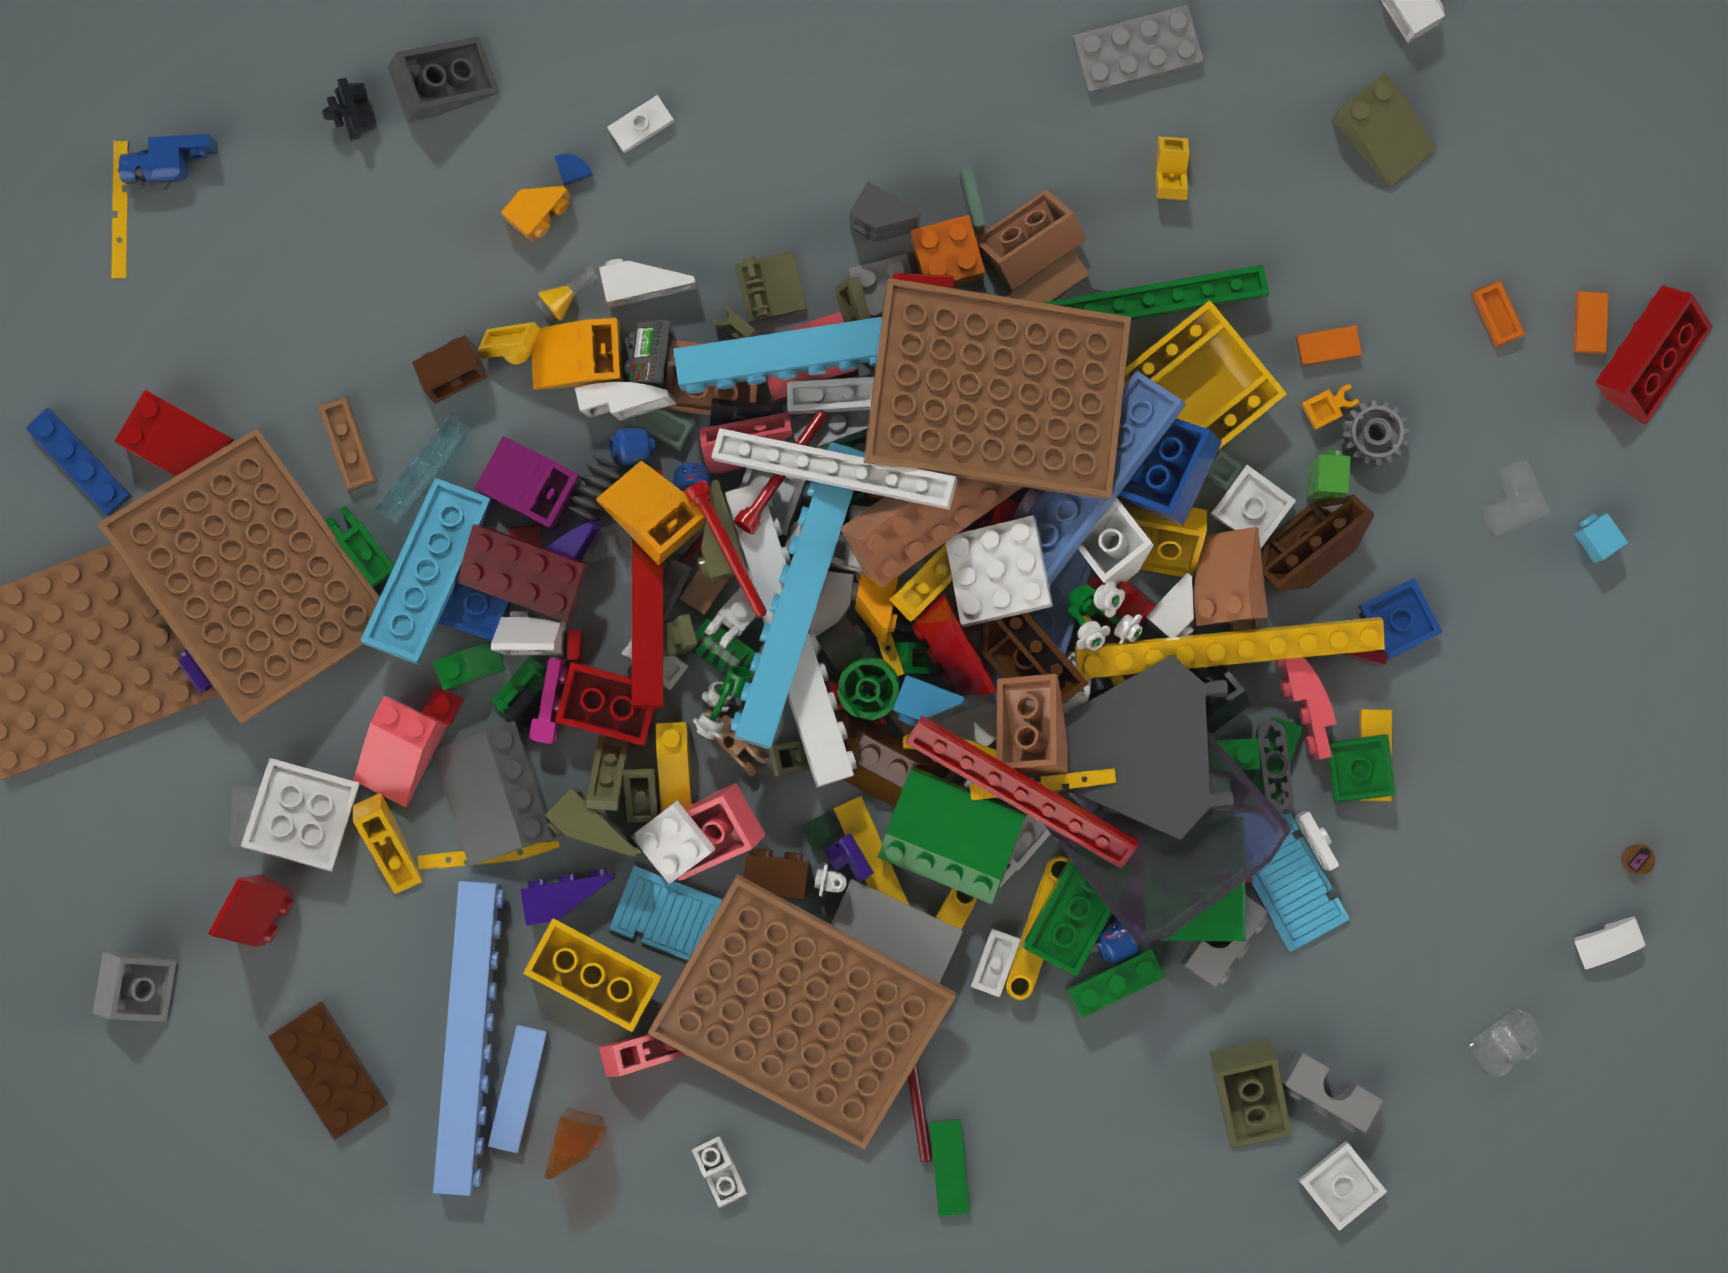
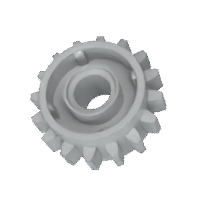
(1388, 424)

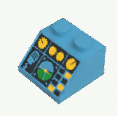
(924, 699)

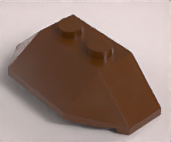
(1315, 542)
(1022, 648)
(882, 760)

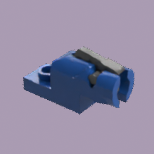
(164, 160)

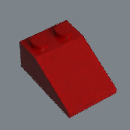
(168, 435)
(253, 911)

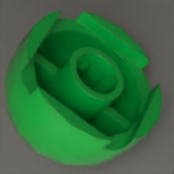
(869, 688)

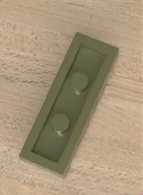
(607, 774)

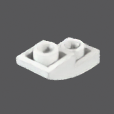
(1610, 943)
(719, 1172)

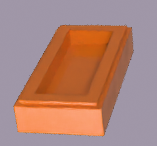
(1498, 314)
(1590, 322)
(1328, 345)

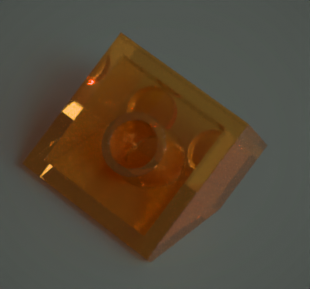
(574, 1140)

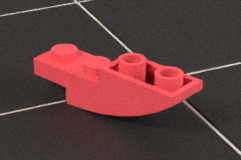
(1304, 685)

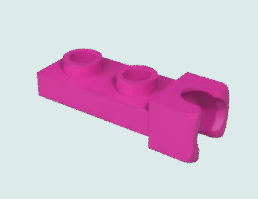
(543, 726)

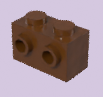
(449, 369)

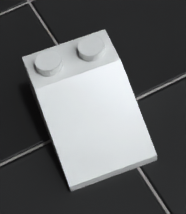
(530, 635)

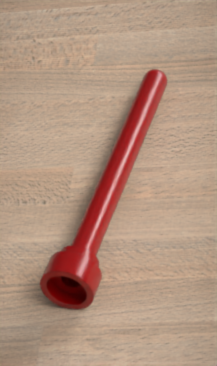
(700, 495)
(749, 519)

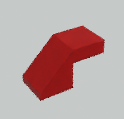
(1134, 602)

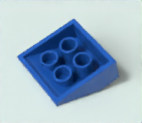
(1173, 472)

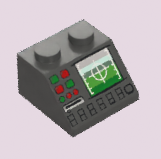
(650, 353)

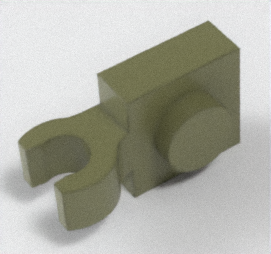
(735, 323)

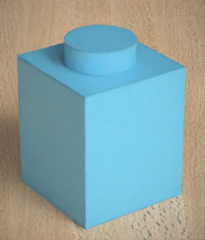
(1600, 536)

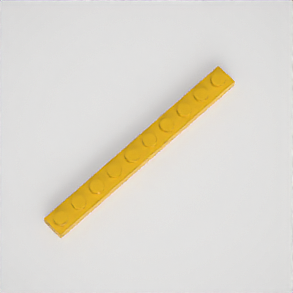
(1234, 647)

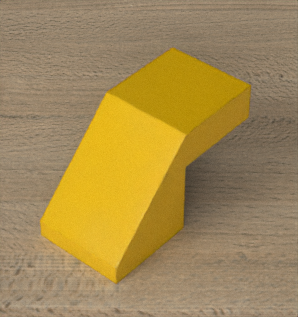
(1172, 168)

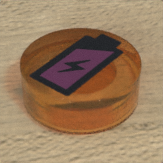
(1638, 859)

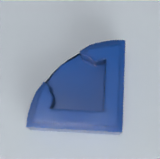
(572, 168)

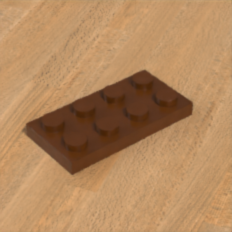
(328, 1070)

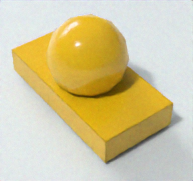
(510, 341)

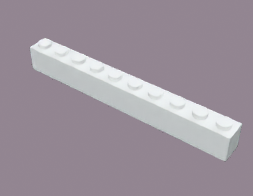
(808, 696)

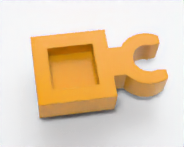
(1325, 408)

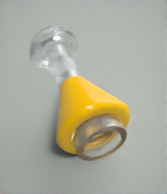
(556, 301)

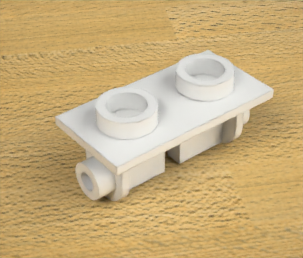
(829, 880)

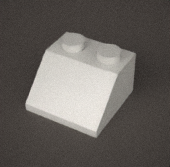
(1116, 545)

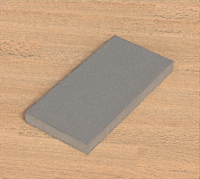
(897, 930)

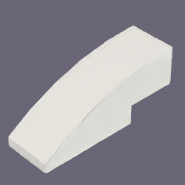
(622, 399)

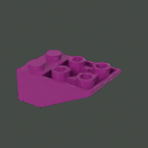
(528, 483)

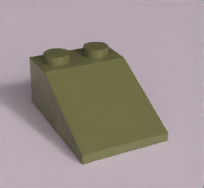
(1384, 130)
(714, 563)
(591, 826)
(1250, 1092)

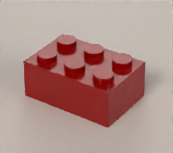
(601, 704)

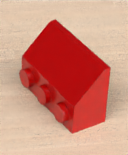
(953, 649)

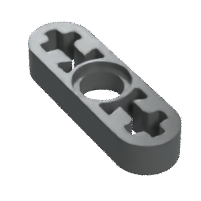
(1283, 755)

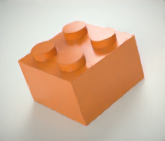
(948, 250)

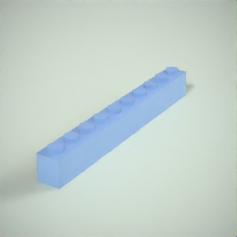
(467, 1038)

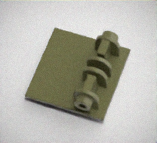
(770, 286)

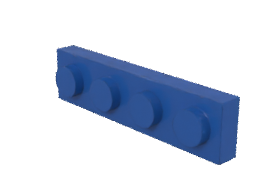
(78, 461)

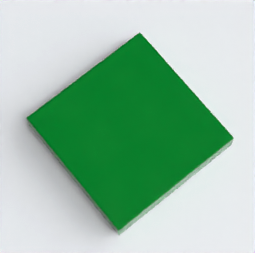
(1361, 769)

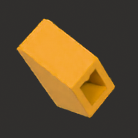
(534, 209)
(875, 607)

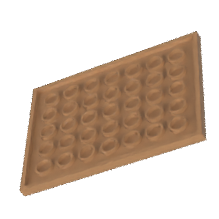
(997, 389)
(245, 574)
(83, 661)
(801, 1012)

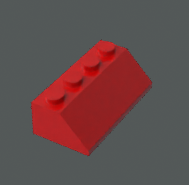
(1654, 353)

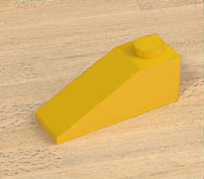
(674, 764)
(386, 842)

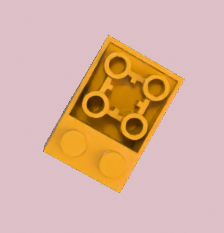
(577, 354)
(652, 511)

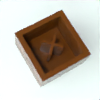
(779, 875)

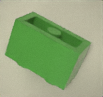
(1328, 476)

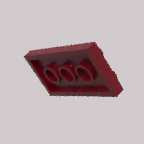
(522, 572)

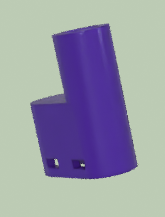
(849, 854)

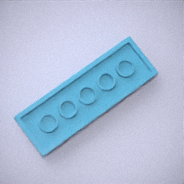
(425, 572)

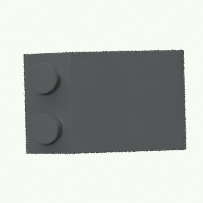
(441, 77)

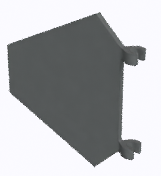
(1157, 744)

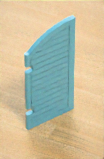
(1295, 890)
(666, 913)

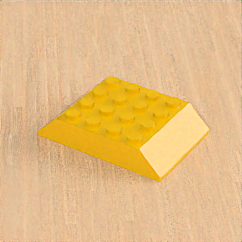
(1211, 373)

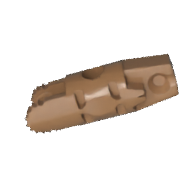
(736, 747)

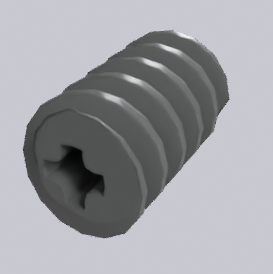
(600, 481)

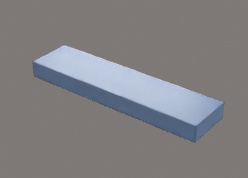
(517, 1088)

